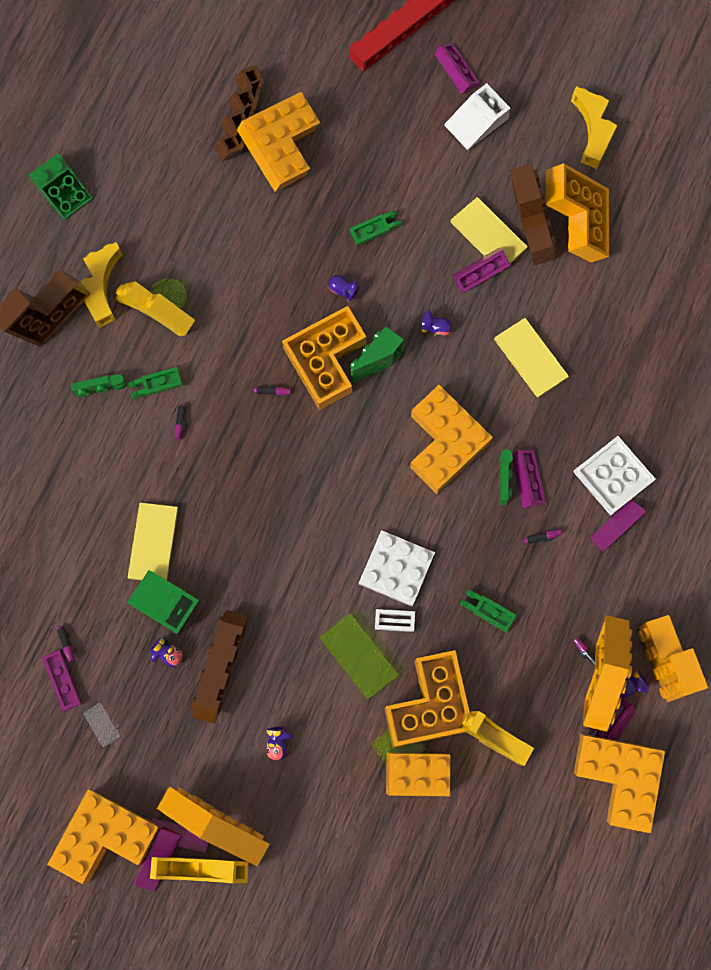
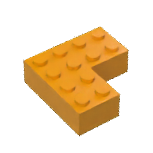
(272, 137)
(587, 208)
(316, 353)
(455, 435)
(674, 668)
(610, 672)
(442, 704)
(634, 775)
(97, 827)
(212, 827)

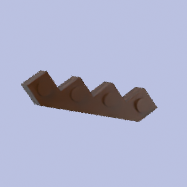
(243, 106)
(218, 670)

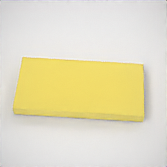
(487, 231)
(531, 358)
(153, 540)

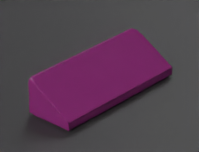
(456, 68)
(481, 270)
(528, 478)
(617, 525)
(622, 718)
(162, 847)

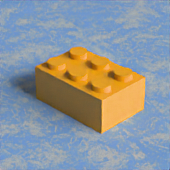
(418, 774)

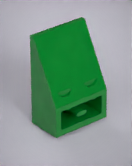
(60, 186)
(377, 356)
(163, 601)

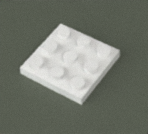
(614, 475)
(396, 568)

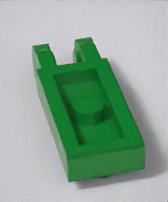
(374, 228)
(156, 383)
(98, 385)
(505, 476)
(490, 611)

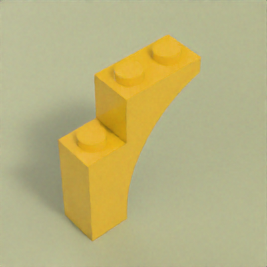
(599, 130)
(100, 266)
(155, 306)
(496, 738)
(199, 869)

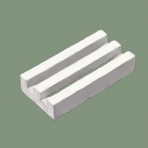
(389, 620)

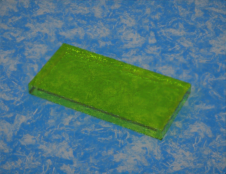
(358, 656)

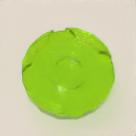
(171, 290)

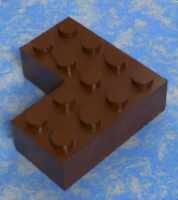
(533, 215)
(40, 316)

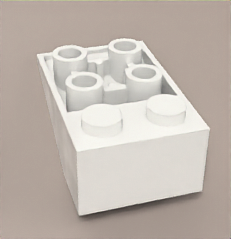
(478, 117)

